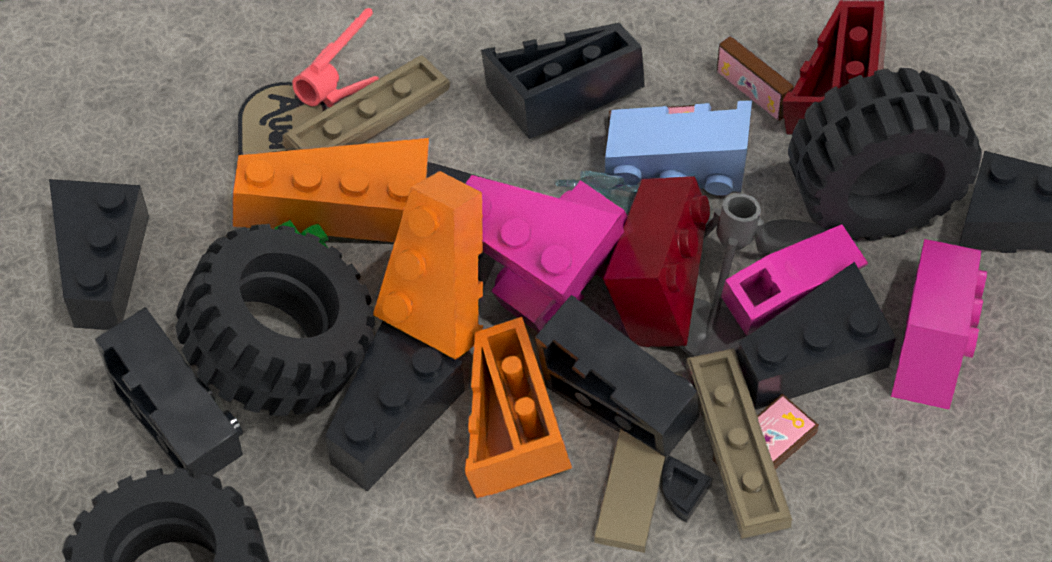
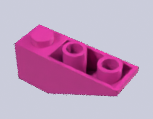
(787, 276)

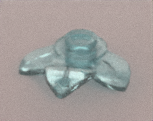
(600, 182)

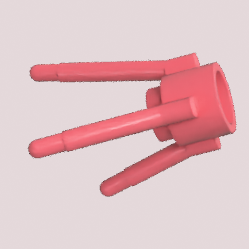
(320, 79)

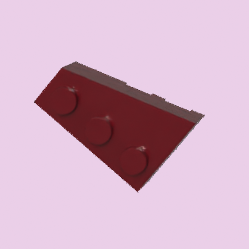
(847, 47)
(659, 261)

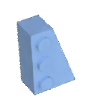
(665, 145)

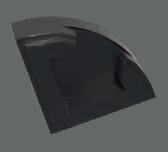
(683, 487)

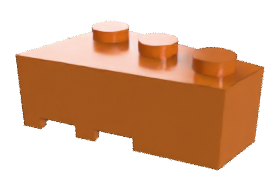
(434, 266)
(512, 416)

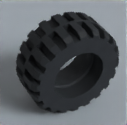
(884, 153)
(249, 358)
(166, 511)

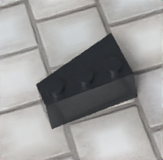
(564, 78)
(1010, 206)
(98, 247)
(818, 341)
(614, 378)
(168, 396)
(391, 404)

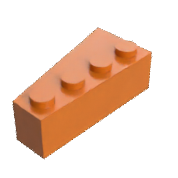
(344, 189)

